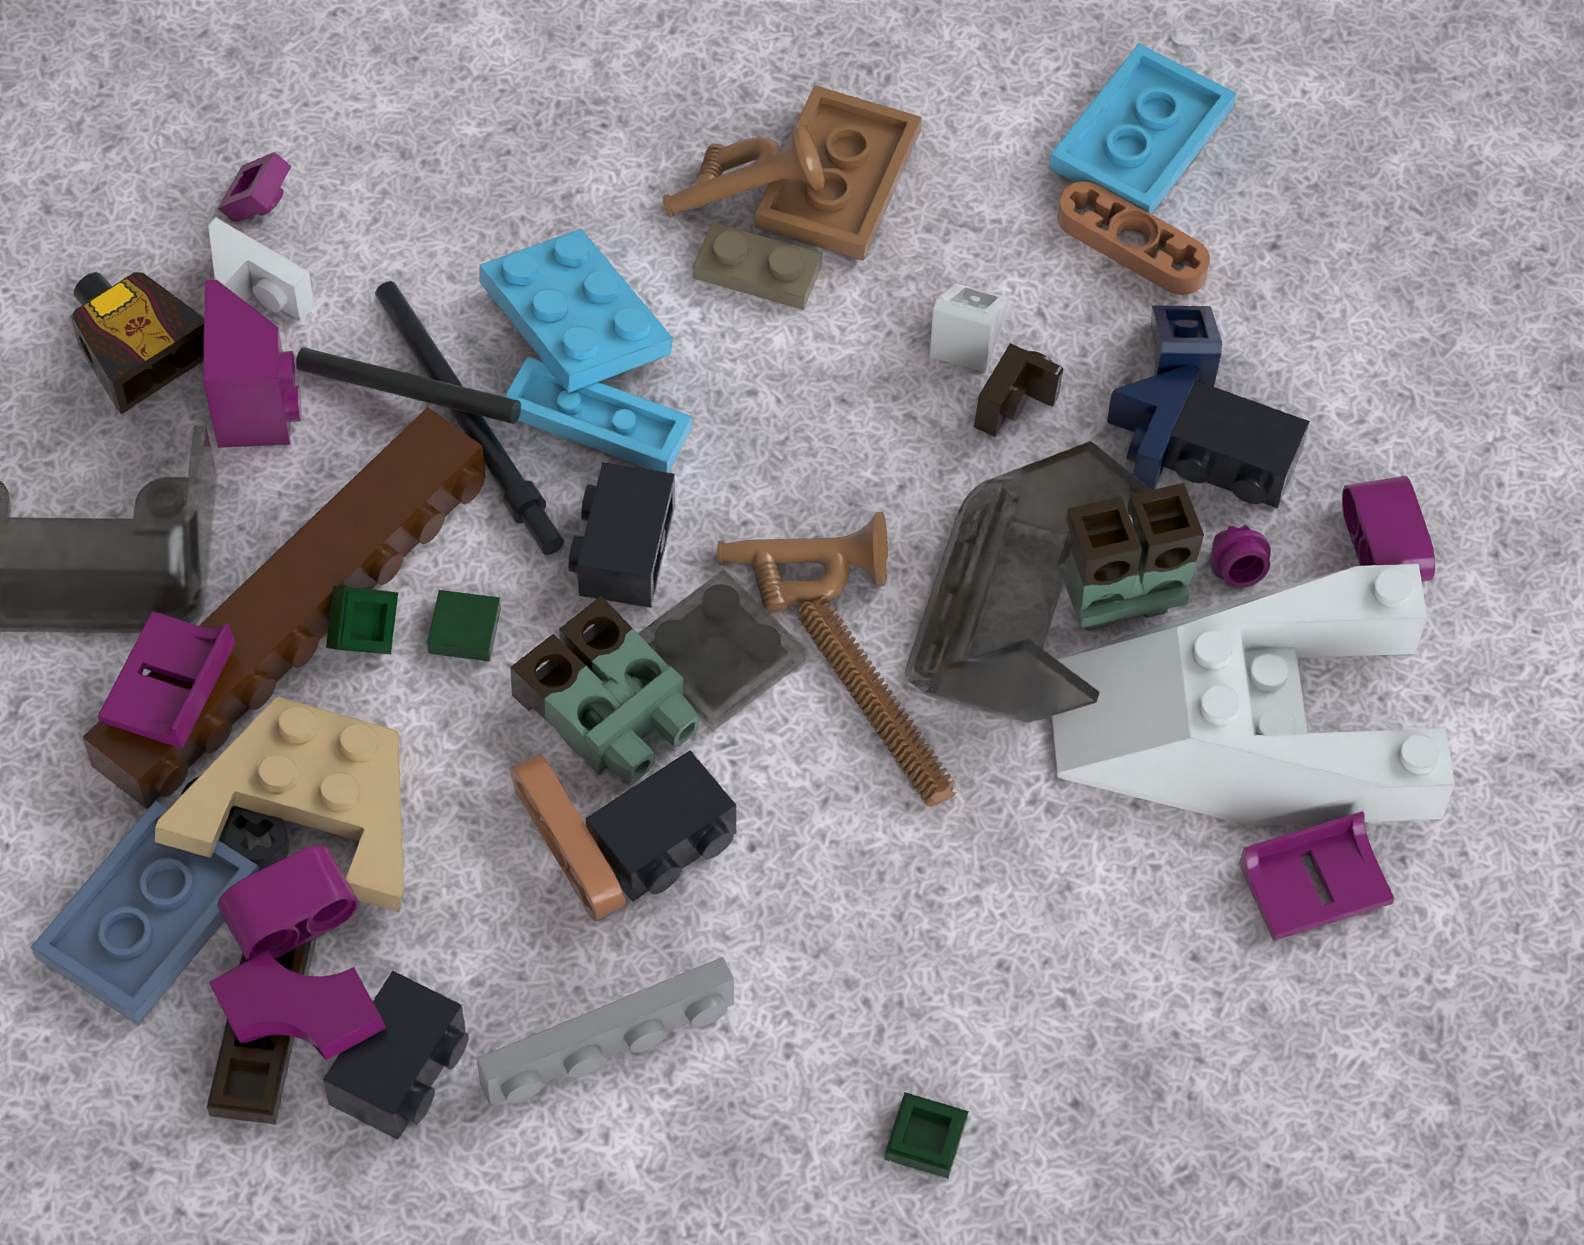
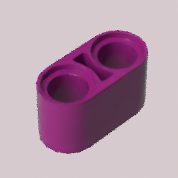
(1388, 524)
(288, 903)

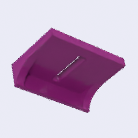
(177, 651)
(1342, 862)

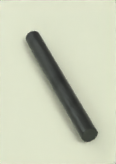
(408, 385)

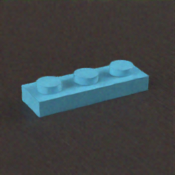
(601, 417)

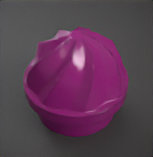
(1240, 556)

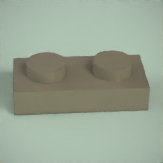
(757, 265)

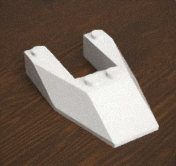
(1216, 714)

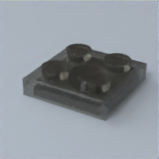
(723, 648)

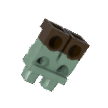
(1127, 566)
(605, 692)

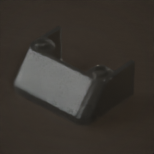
(112, 571)
(1002, 585)

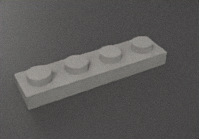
(585, 1041)

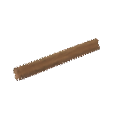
(876, 701)

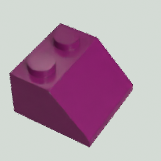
(246, 373)

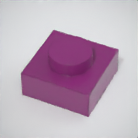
(255, 188)

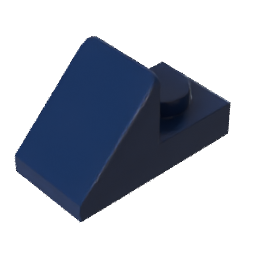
(1186, 338)
(1151, 412)

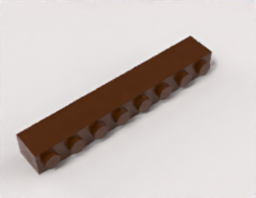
(288, 600)

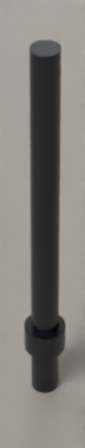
(520, 496)

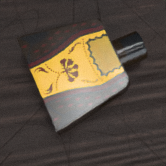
(135, 335)

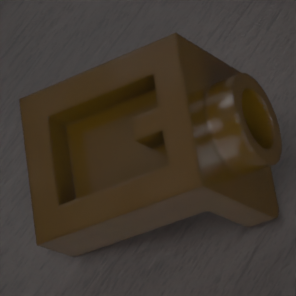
(1014, 379)

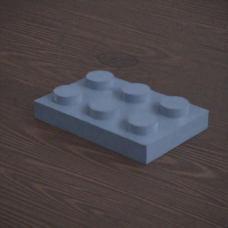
(140, 918)

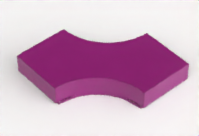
(322, 1010)

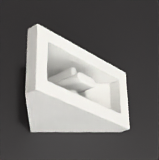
(967, 326)

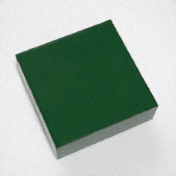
(362, 620)
(464, 625)
(926, 1135)

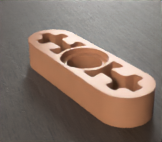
(1128, 216)
(567, 837)

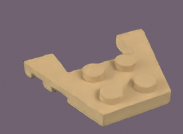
(310, 772)

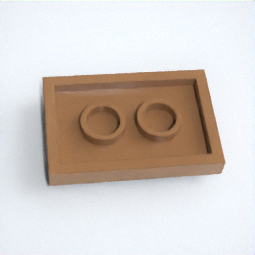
(862, 161)

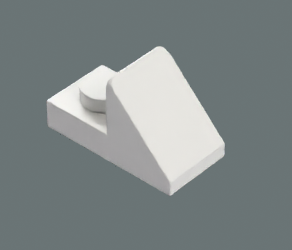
(255, 269)

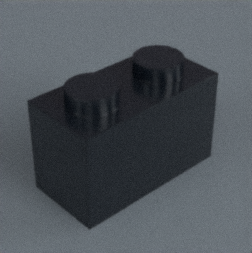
(1236, 444)
(624, 534)
(664, 826)
(392, 1072)

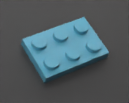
(1143, 128)
(575, 310)

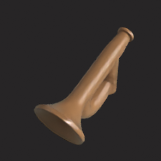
(794, 162)
(862, 549)

